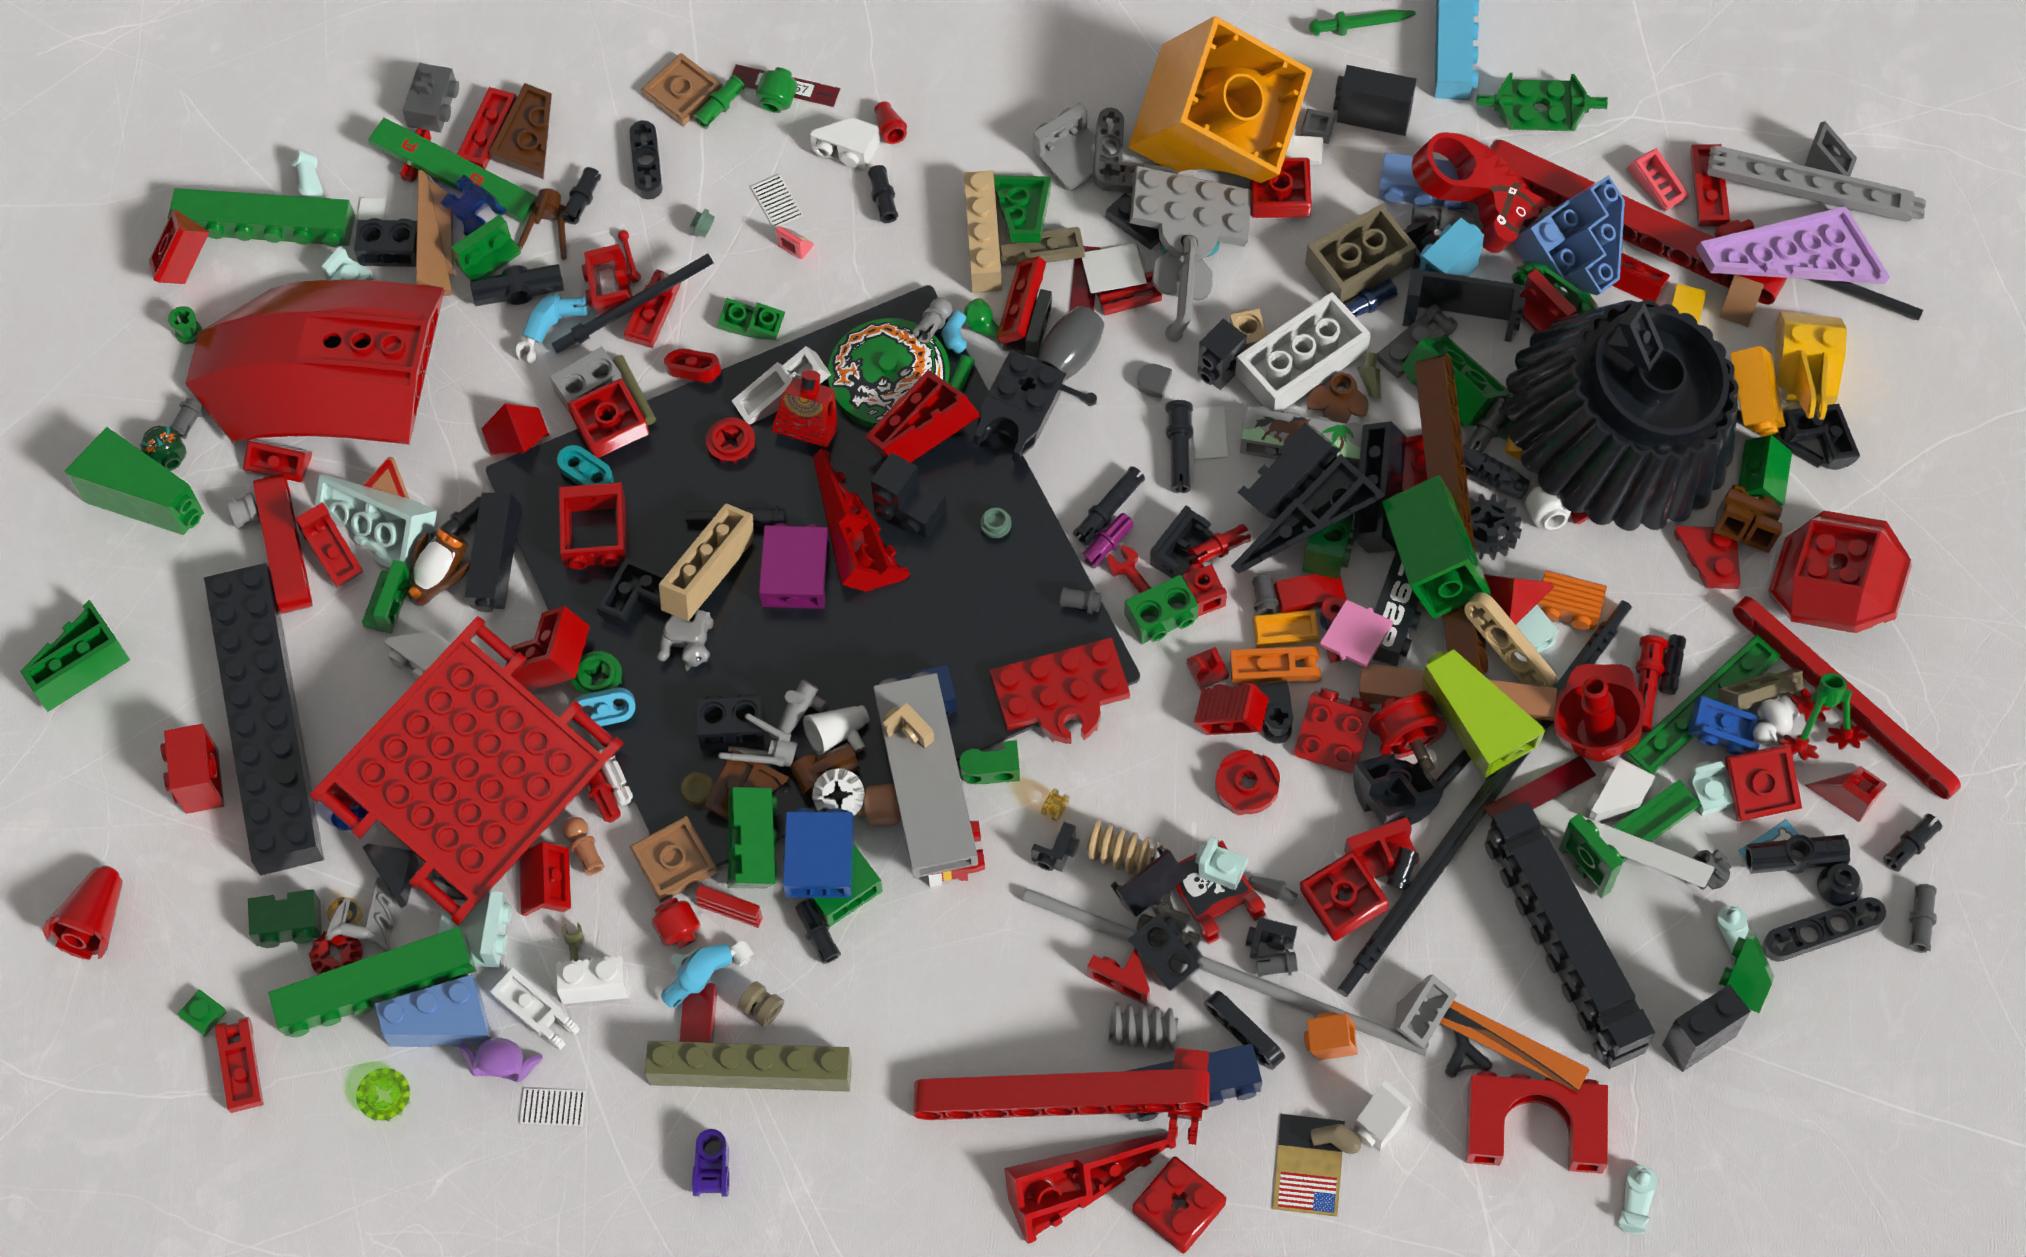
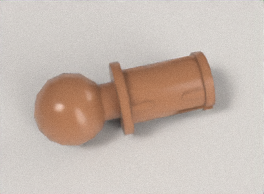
(576, 830)

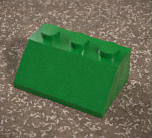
(1474, 385)

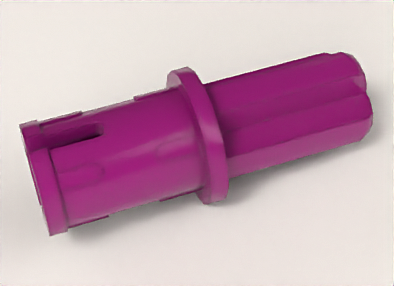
(1107, 540)

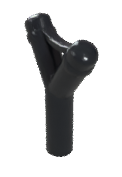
(1462, 1049)

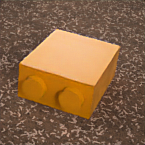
(1758, 390)

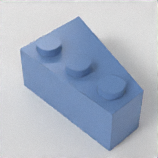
(436, 1016)

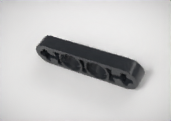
(1822, 925)

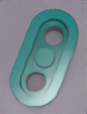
(588, 468)

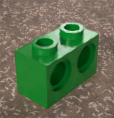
(1157, 603)

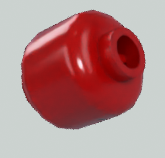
(675, 923)

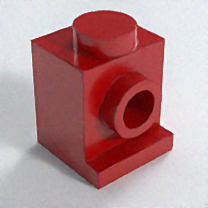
(1209, 596)

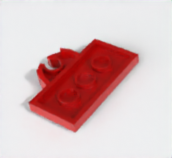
(1061, 689)

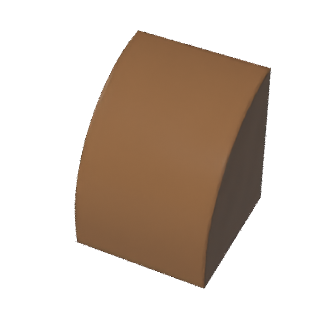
(1741, 300)

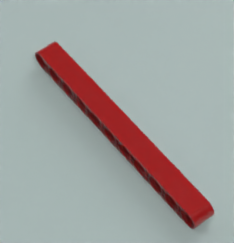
(1641, 224)

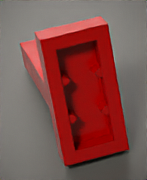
(328, 545)

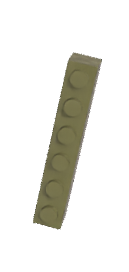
(748, 1066)

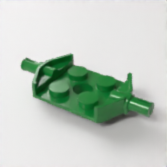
(1565, 102)

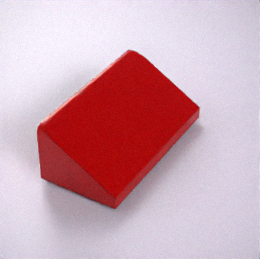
(1640, 279)
(276, 459)
(699, 1015)

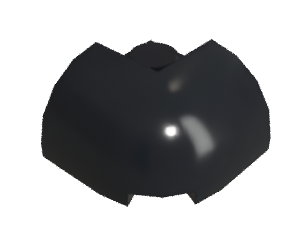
(1395, 789)

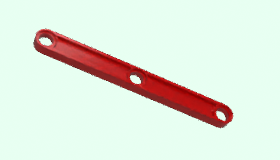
(1862, 710)

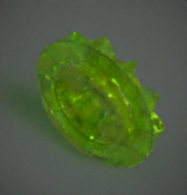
(385, 1079)

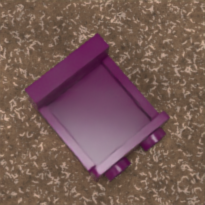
(793, 566)

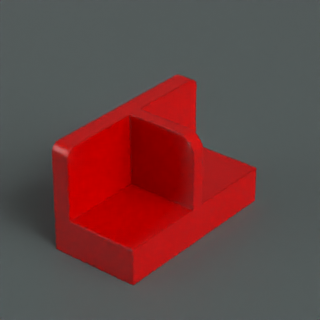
(1380, 846)

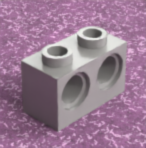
(583, 376)

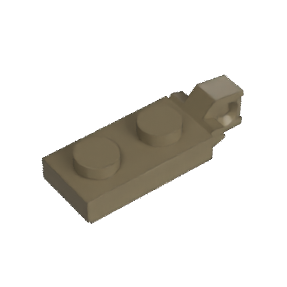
(1054, 246)
(1761, 688)

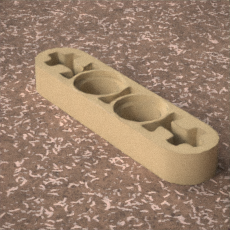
(1507, 646)

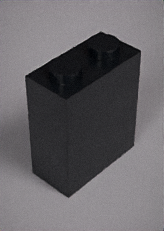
(1374, 100)
(1706, 1027)

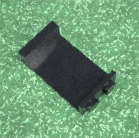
(1464, 296)

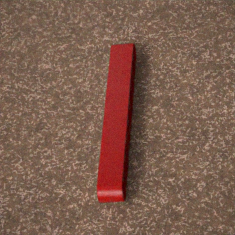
(1062, 1094)

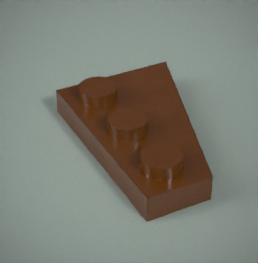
(525, 132)

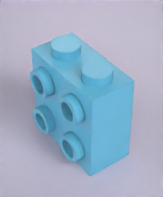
(1455, 250)

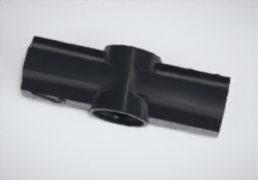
(516, 285)
(1778, 857)

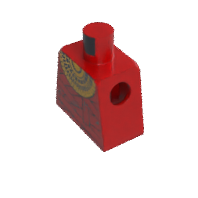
(807, 411)

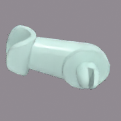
(308, 178)
(1732, 924)
(1639, 1191)

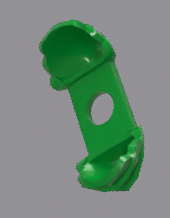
(1581, 300)

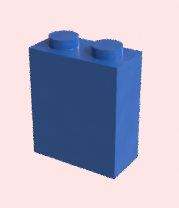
(818, 854)

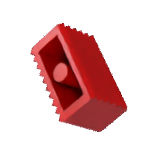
(1231, 709)

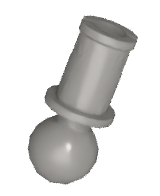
(933, 319)

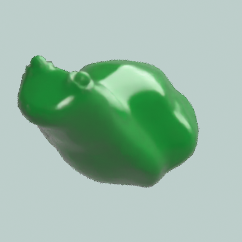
(980, 318)

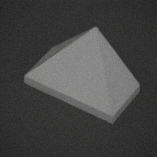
(1423, 1010)

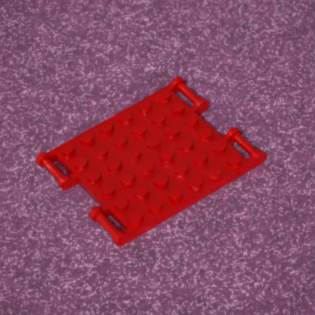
(467, 769)

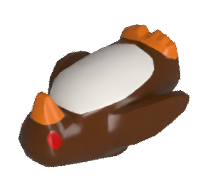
(436, 565)

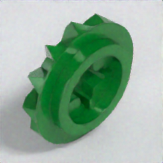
(590, 664)

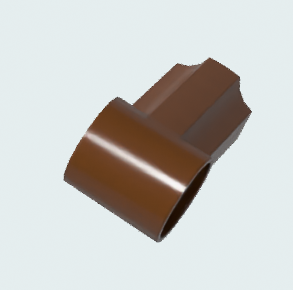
(810, 768)

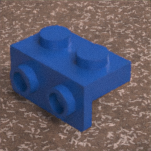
(1723, 726)

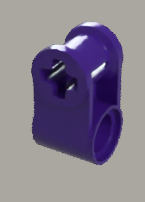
(711, 1171)

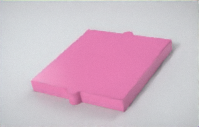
(1356, 633)

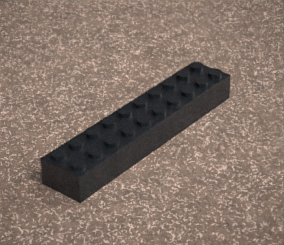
(263, 720)

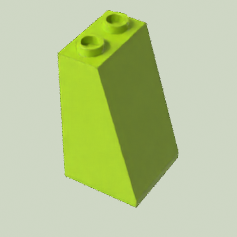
(1479, 713)

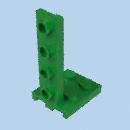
(1648, 822)

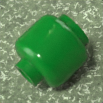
(776, 90)

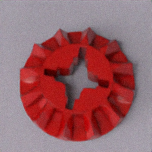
(730, 428)
(321, 949)

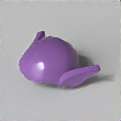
(499, 1059)

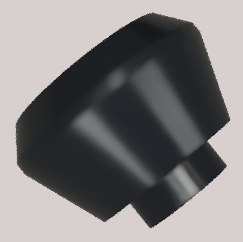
(1839, 884)

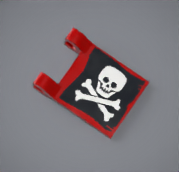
(1209, 900)

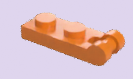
(1274, 664)

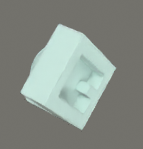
(340, 267)
(1710, 787)
(1220, 864)

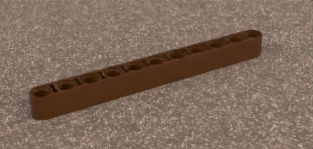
(1446, 458)

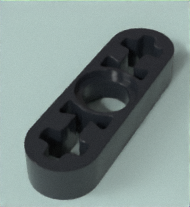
(652, 169)
(1244, 1029)

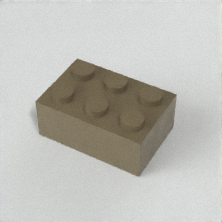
(1360, 254)

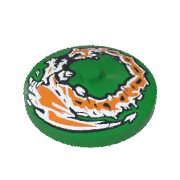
(879, 365)

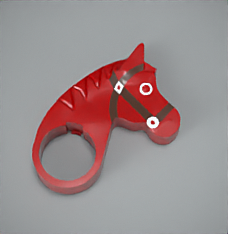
(1486, 180)

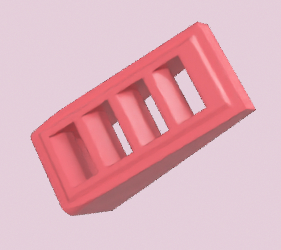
(1660, 167)

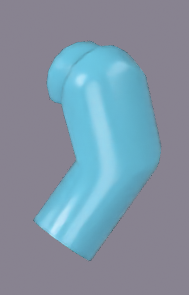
(951, 333)

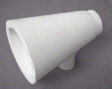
(832, 727)

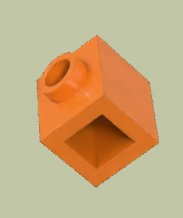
(1331, 1036)

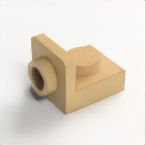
(914, 726)

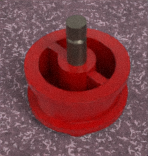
(1409, 727)

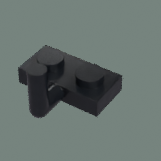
(1120, 215)

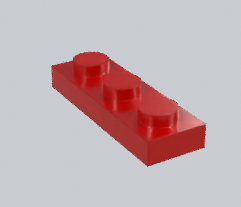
(486, 126)
(1709, 191)
(1021, 300)

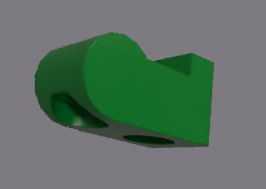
(991, 766)

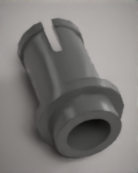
(186, 417)
(1264, 595)
(1081, 599)
(1277, 963)

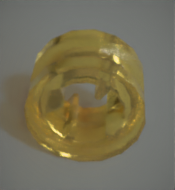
(1055, 804)

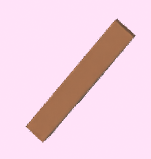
(1385, 682)

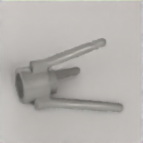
(779, 752)

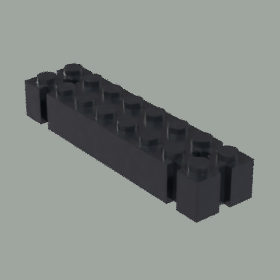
(1568, 936)

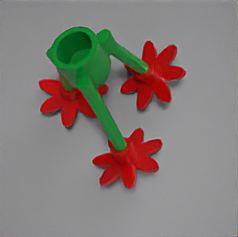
(1827, 695)

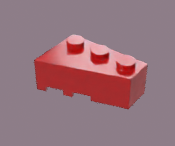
(922, 419)

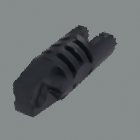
(1495, 473)

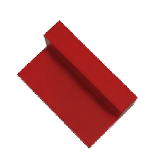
(545, 878)

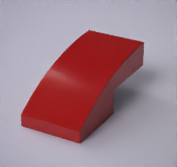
(1307, 591)

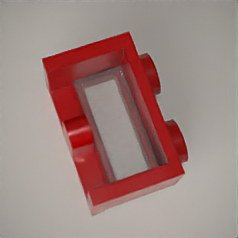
(607, 278)

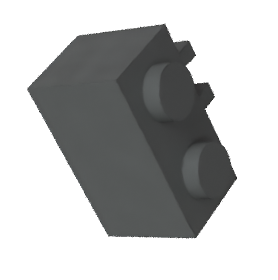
(430, 97)

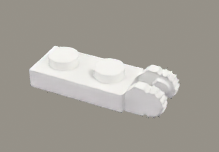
(532, 1007)

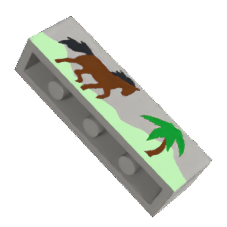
(1269, 430)

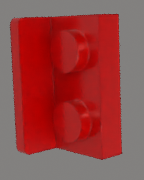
(1543, 302)

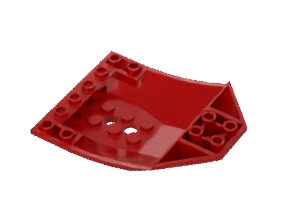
(273, 377)

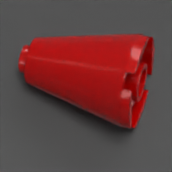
(87, 915)

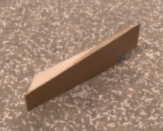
(434, 236)

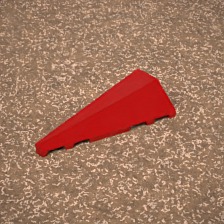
(858, 549)
(1055, 1186)

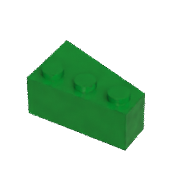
(75, 659)
(751, 838)

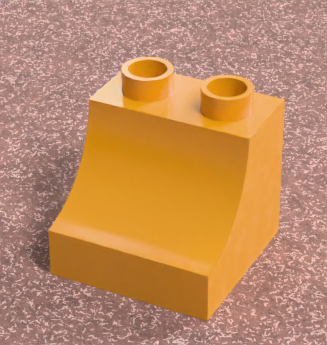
(1220, 103)

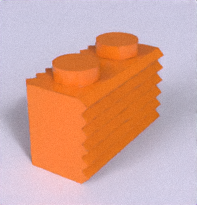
(1573, 600)

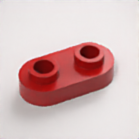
(692, 365)

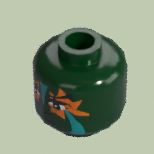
(164, 446)

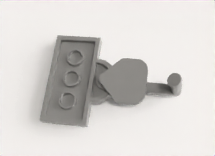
(1199, 216)

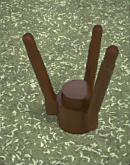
(547, 207)

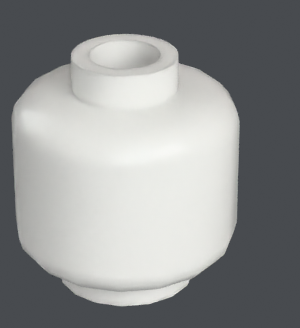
(1546, 509)

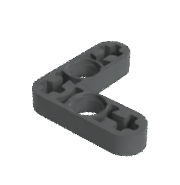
(1113, 163)

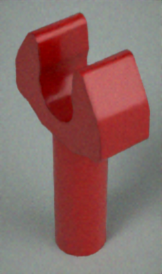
(1128, 568)

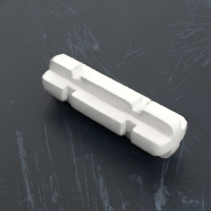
(617, 780)

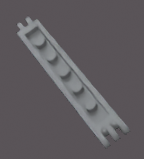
(1815, 184)

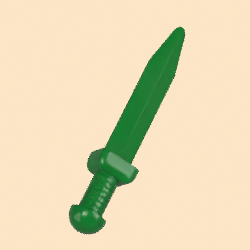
(1343, 23)

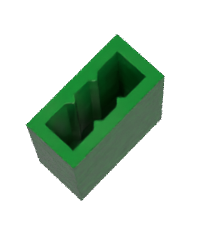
(865, 886)

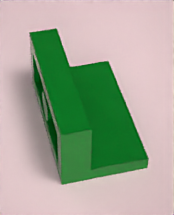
(1765, 468)

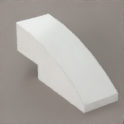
(766, 392)

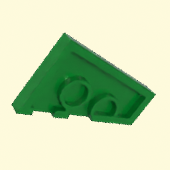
(1023, 205)

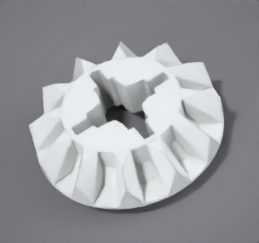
(848, 782)

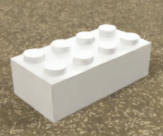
(1302, 353)

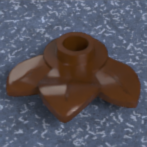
(1338, 404)

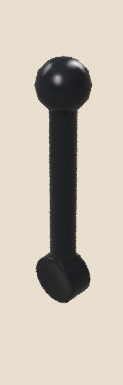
(1090, 398)

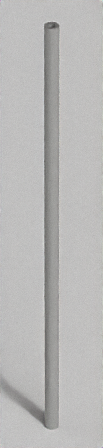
(1224, 971)

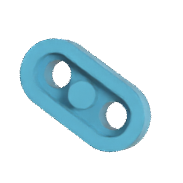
(604, 710)

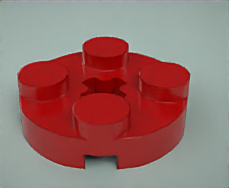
(1242, 799)

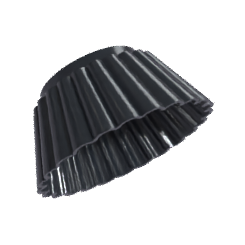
(1620, 436)

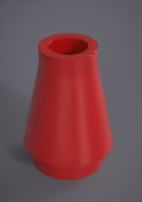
(890, 124)

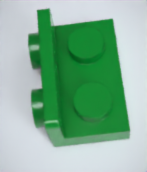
(485, 249)
(387, 598)

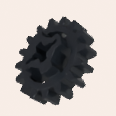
(1492, 522)

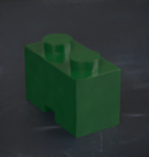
(285, 920)

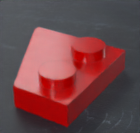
(1711, 555)

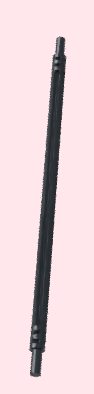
(1466, 823)

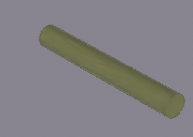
(634, 389)

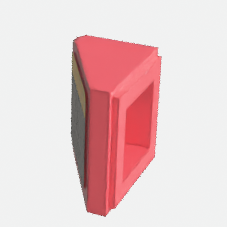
(793, 242)

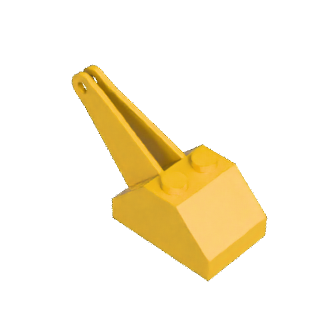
(1810, 359)

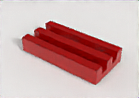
(1128, 292)
(729, 906)

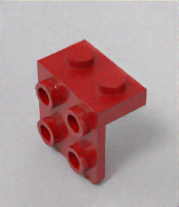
(1334, 730)

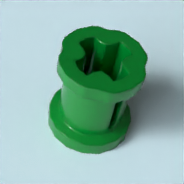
(188, 321)

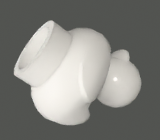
(1778, 718)

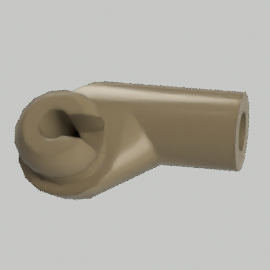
(1339, 1136)

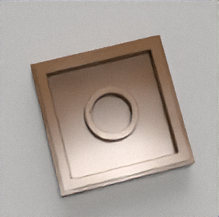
(681, 89)
(673, 859)

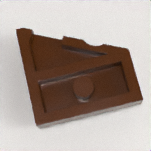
(740, 775)

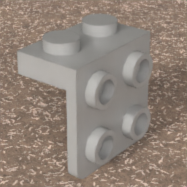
(1067, 147)

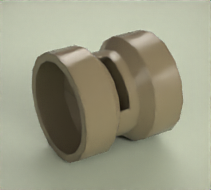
(760, 1004)

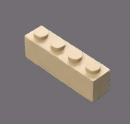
(982, 231)
(706, 562)

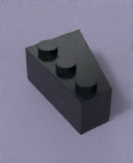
(1294, 470)

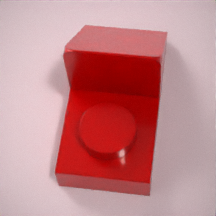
(1127, 981)

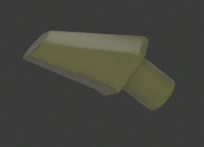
(1371, 375)

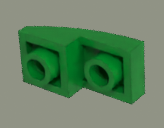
(750, 321)

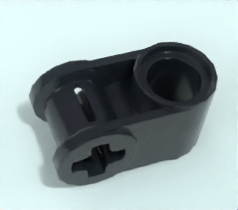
(1278, 711)

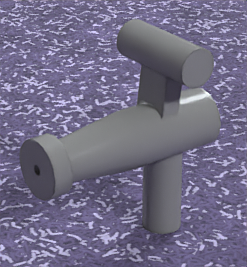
(798, 704)

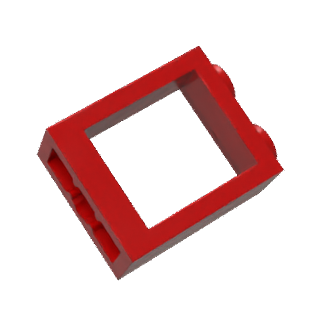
(585, 499)

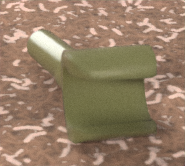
(573, 941)

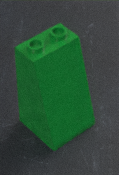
(132, 484)
(1434, 547)

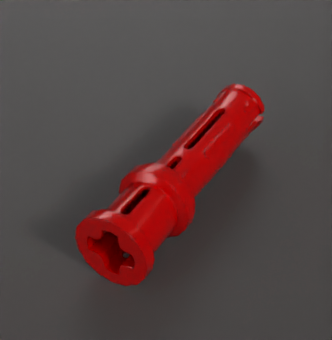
(1649, 671)

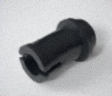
(1402, 868)

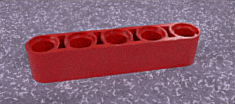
(282, 543)

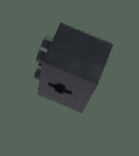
(1219, 353)

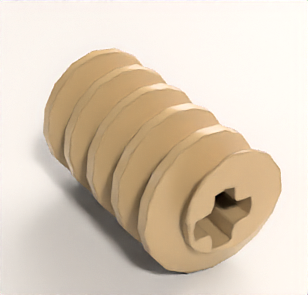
(1120, 849)

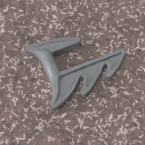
(374, 929)

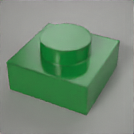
(201, 1013)

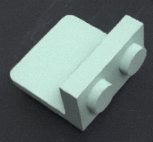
(484, 928)

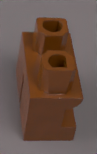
(1748, 518)

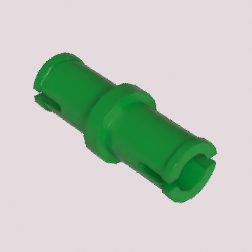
(719, 101)

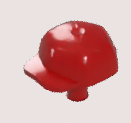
(1599, 711)

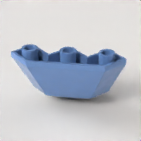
(1580, 238)

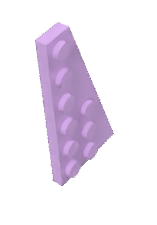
(1806, 247)

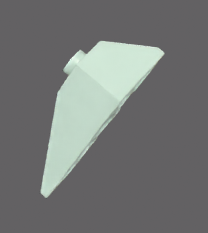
(377, 519)

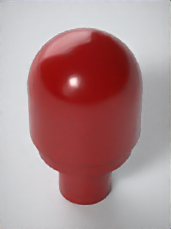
(1733, 226)

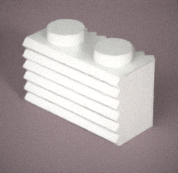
(592, 980)

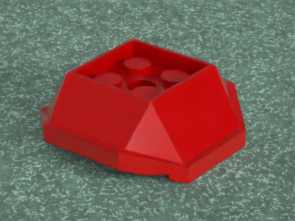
(1846, 598)

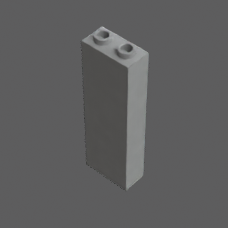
(927, 780)

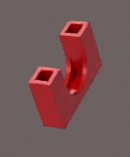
(1583, 1112)

